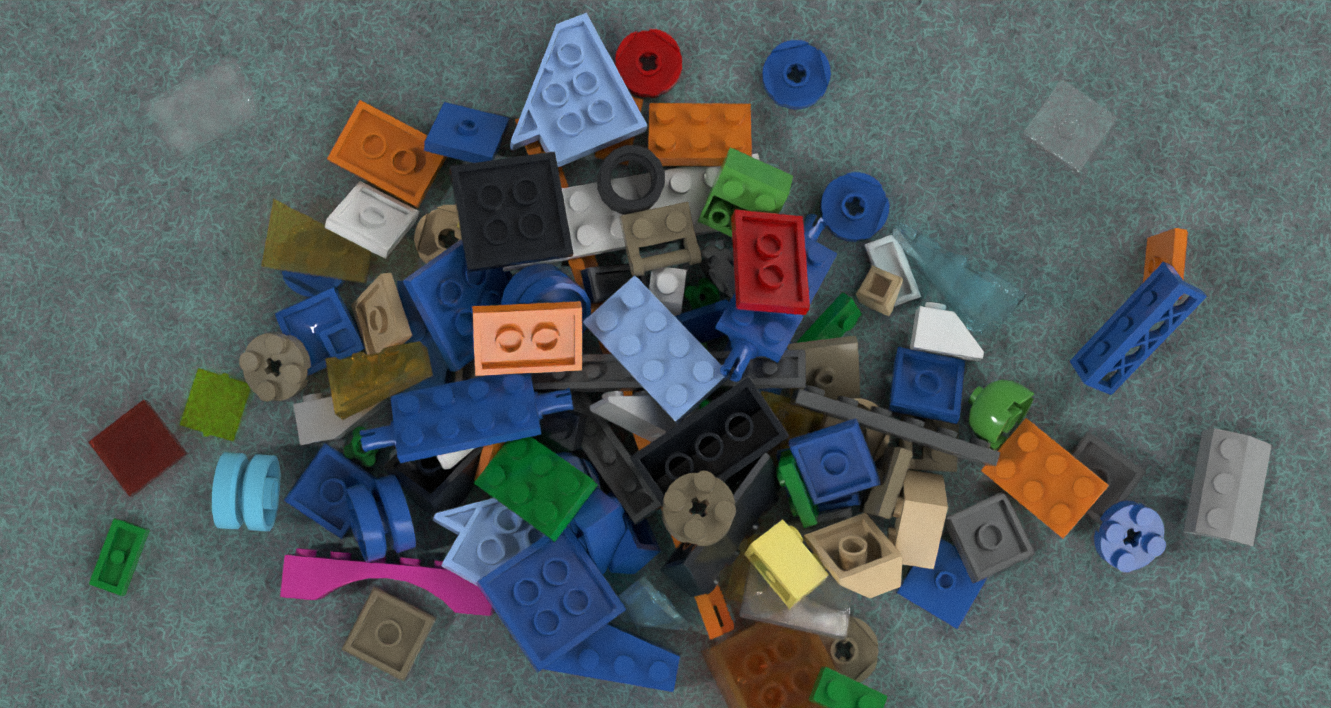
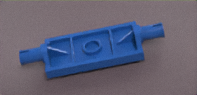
(769, 333)
(465, 416)

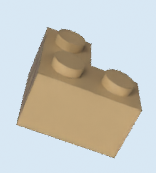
(919, 518)

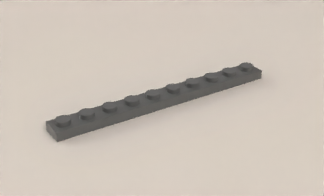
(606, 374)

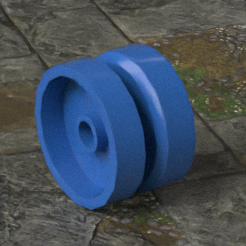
(545, 285)
(382, 517)

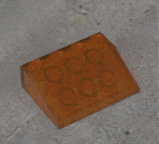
(767, 666)

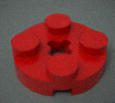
(648, 44)

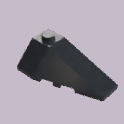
(431, 485)

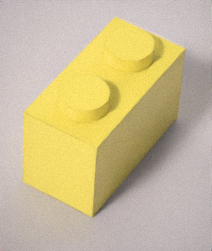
(786, 563)

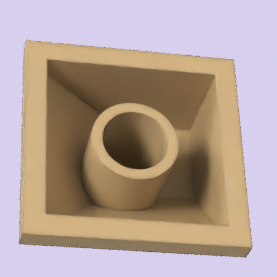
(858, 555)

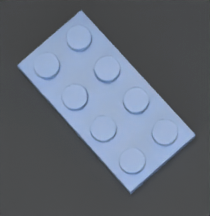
(656, 349)

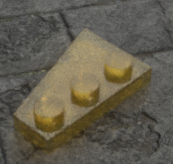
(307, 247)
(375, 377)

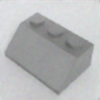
(1227, 486)

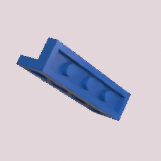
(1131, 326)

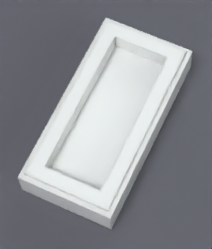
(889, 256)

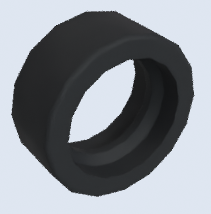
(639, 155)

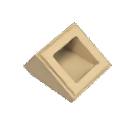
(879, 290)

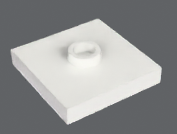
(372, 219)

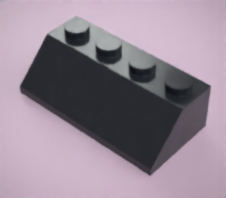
(714, 439)
(698, 567)

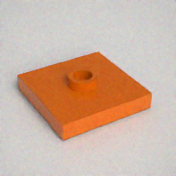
(1166, 247)

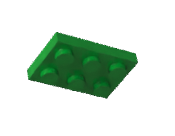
(536, 485)

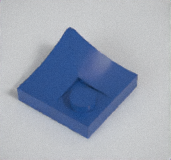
(322, 327)

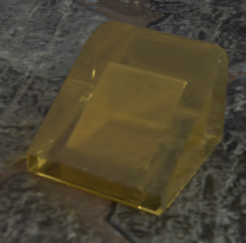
(794, 419)

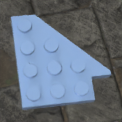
(577, 97)
(486, 537)

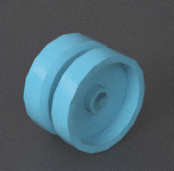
(246, 491)

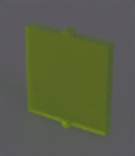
(215, 404)

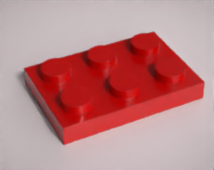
(770, 262)

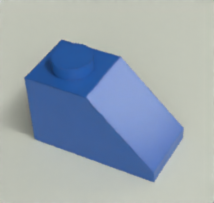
(599, 527)
(635, 548)

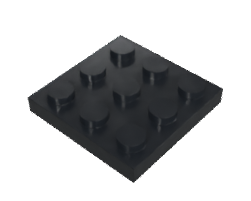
(511, 211)

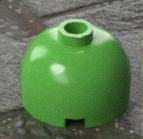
(998, 410)

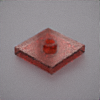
(138, 448)

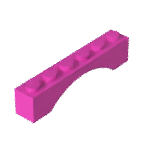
(315, 577)

